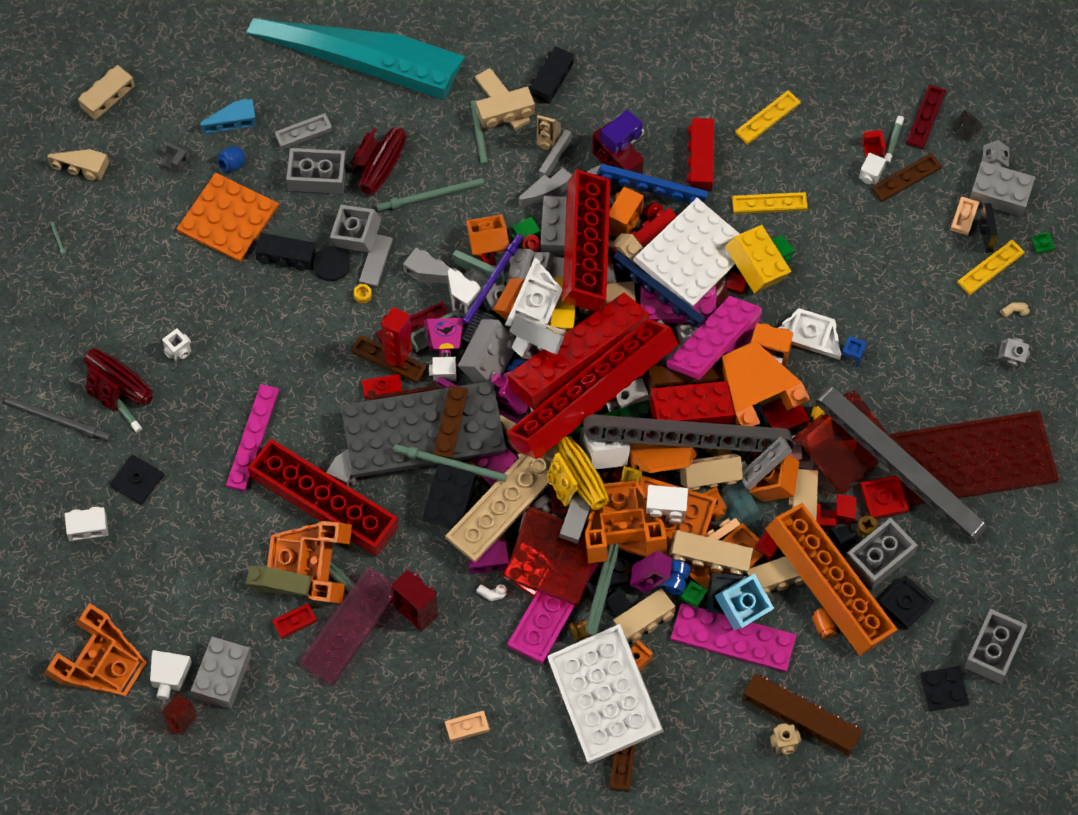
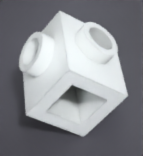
(176, 345)

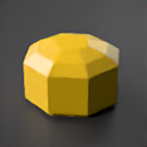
(362, 293)

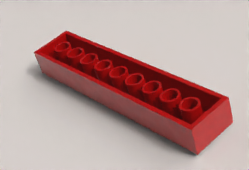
(592, 388)

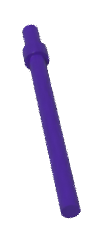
(510, 251)

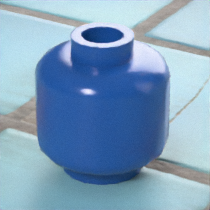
(231, 159)

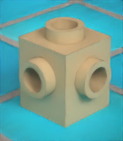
(782, 744)

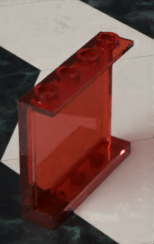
(835, 450)

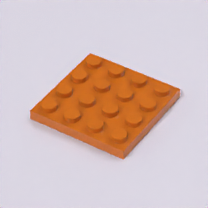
(227, 217)
(697, 520)

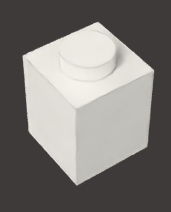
(872, 169)
(443, 367)

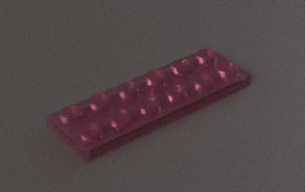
(349, 626)

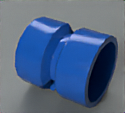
(676, 584)

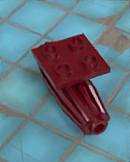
(378, 158)
(110, 378)

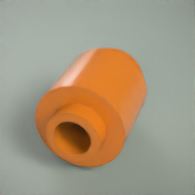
(824, 623)

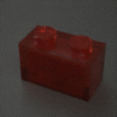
(179, 714)

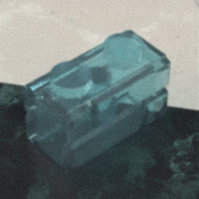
(740, 503)

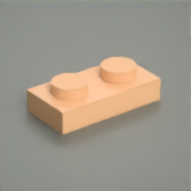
(964, 216)
(726, 527)
(467, 726)

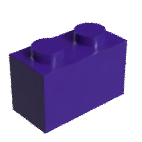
(621, 132)

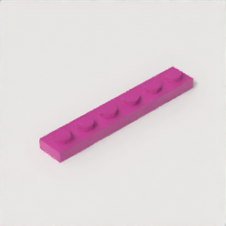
(252, 437)

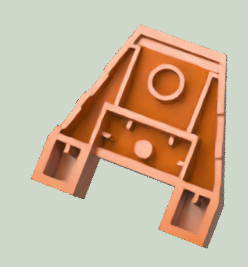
(756, 376)
(659, 458)
(622, 522)
(309, 553)
(104, 661)

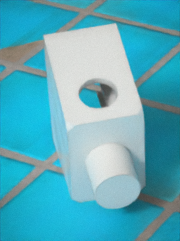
(631, 395)
(168, 672)

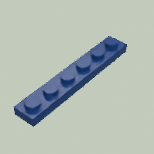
(651, 184)

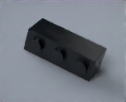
(551, 74)
(285, 251)

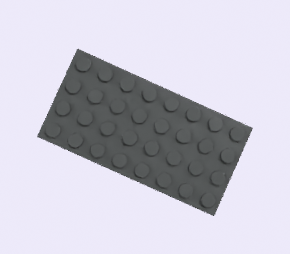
(414, 421)

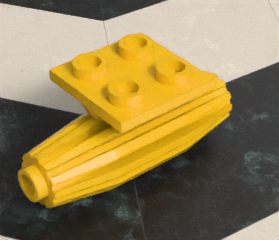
(574, 472)

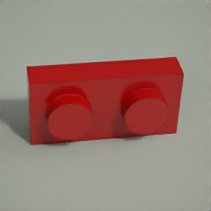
(294, 621)

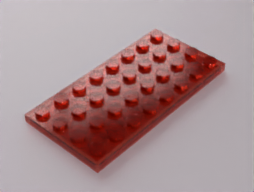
(982, 455)

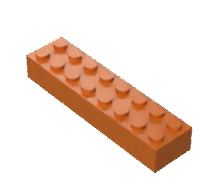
(831, 579)

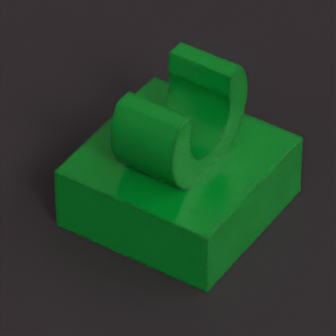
(1042, 243)
(694, 594)

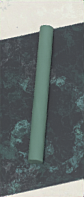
(479, 134)

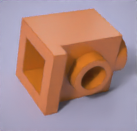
(720, 509)
(643, 653)

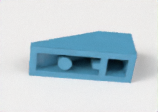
(234, 116)

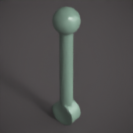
(62, 251)

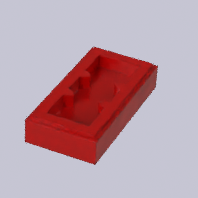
(382, 385)

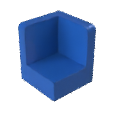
(854, 349)

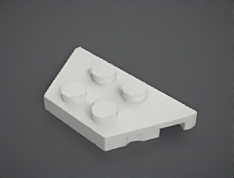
(536, 296)
(813, 332)

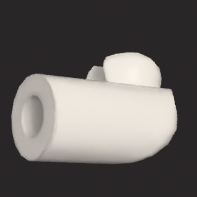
(494, 594)

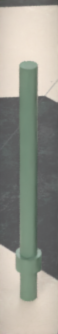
(395, 203)
(414, 453)

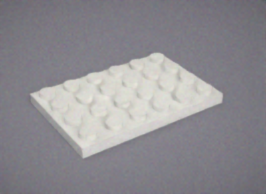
(690, 253)
(604, 694)

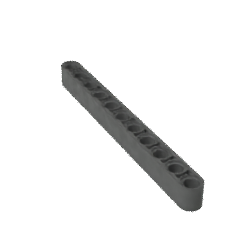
(698, 433)
(901, 464)

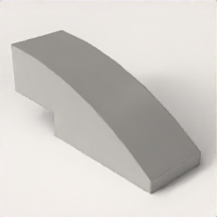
(545, 187)
(536, 333)
(575, 519)

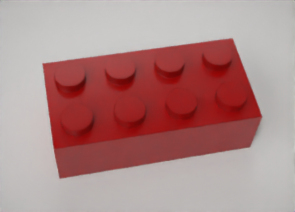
(693, 403)

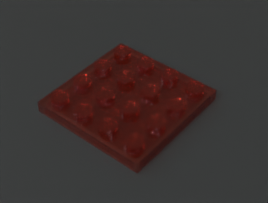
(547, 561)

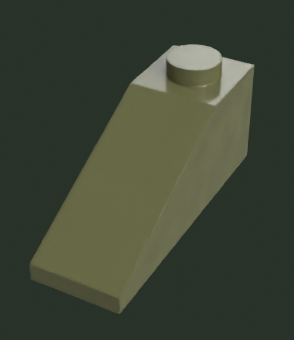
(277, 581)

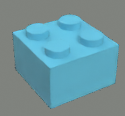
(744, 602)

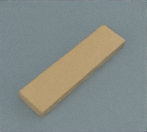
(492, 86)

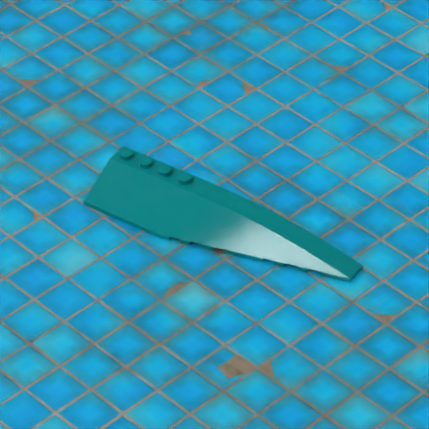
(370, 52)

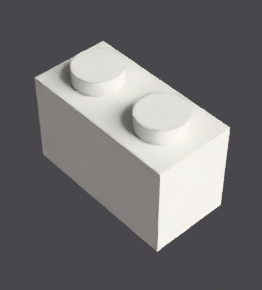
(86, 523)

